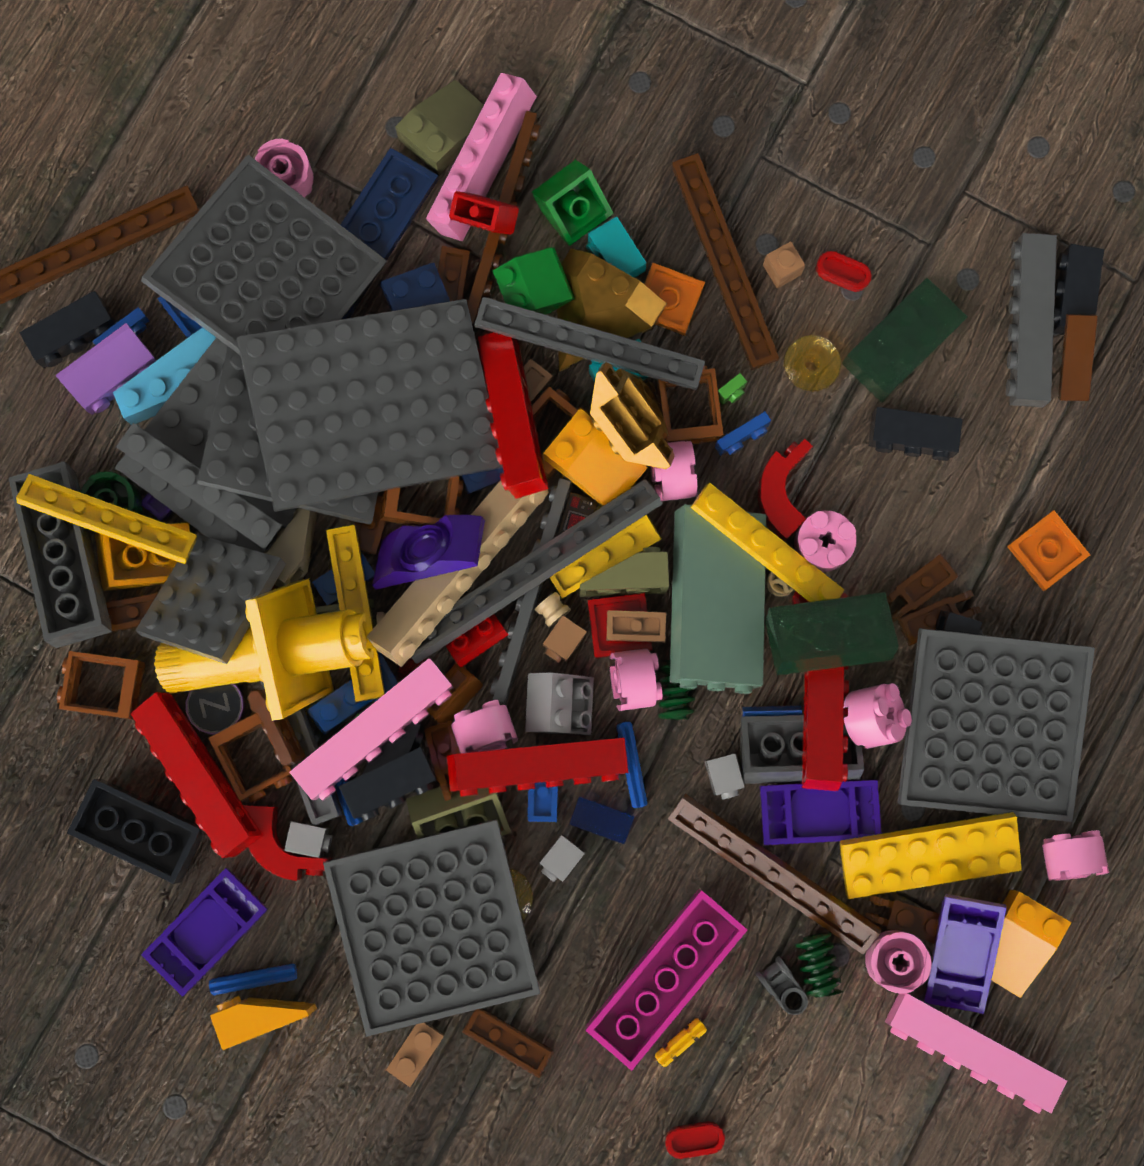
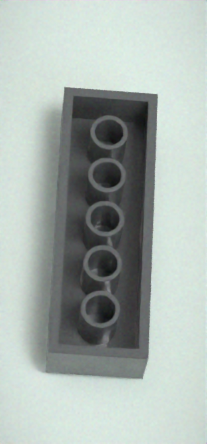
(61, 567)

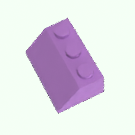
(105, 369)

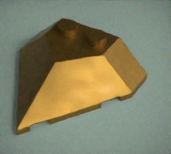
(606, 300)
(630, 417)

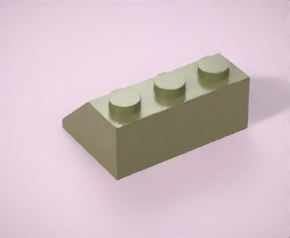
(434, 815)

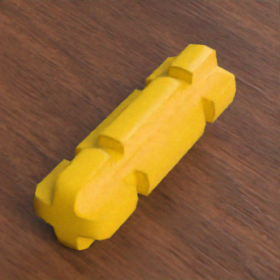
(680, 1042)

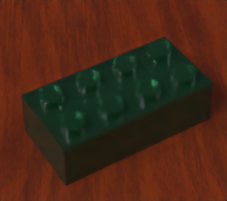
(904, 340)
(831, 633)

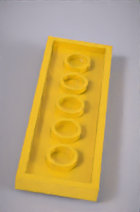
(930, 855)

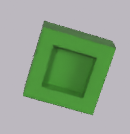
(732, 390)

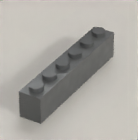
(1032, 320)
(184, 476)

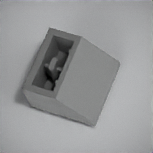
(559, 704)

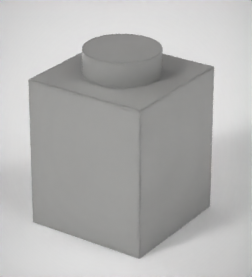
(725, 776)
(308, 839)
(561, 859)

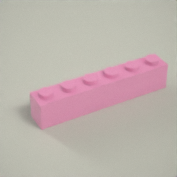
(483, 150)
(371, 730)
(975, 1051)

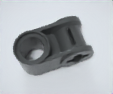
(782, 985)

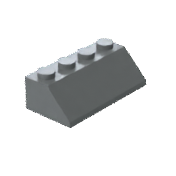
(774, 750)

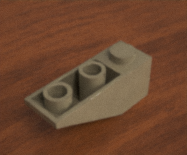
(295, 546)

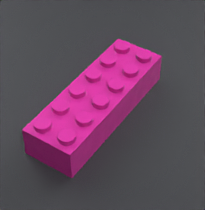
(665, 979)

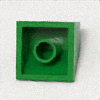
(572, 202)
(534, 282)

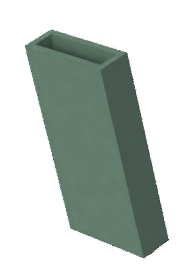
(715, 608)

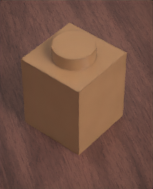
(783, 265)
(563, 640)

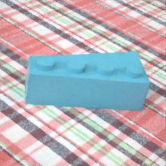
(153, 386)

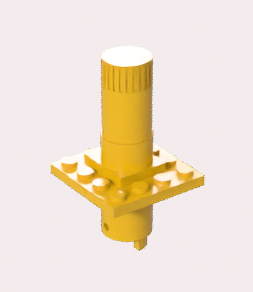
(284, 648)

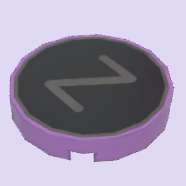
(215, 707)

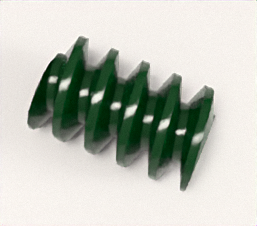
(676, 697)
(818, 965)

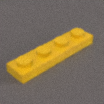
(606, 555)

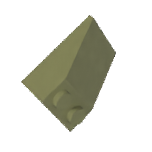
(440, 125)
(636, 575)

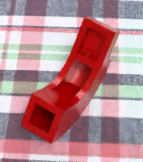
(781, 515)
(270, 851)

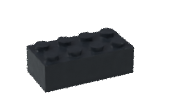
(136, 831)

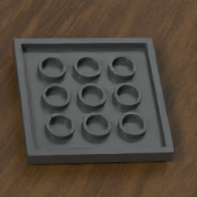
(205, 599)

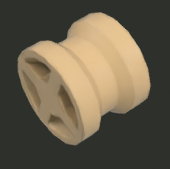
(775, 589)
(552, 609)

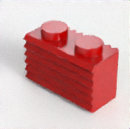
(484, 212)

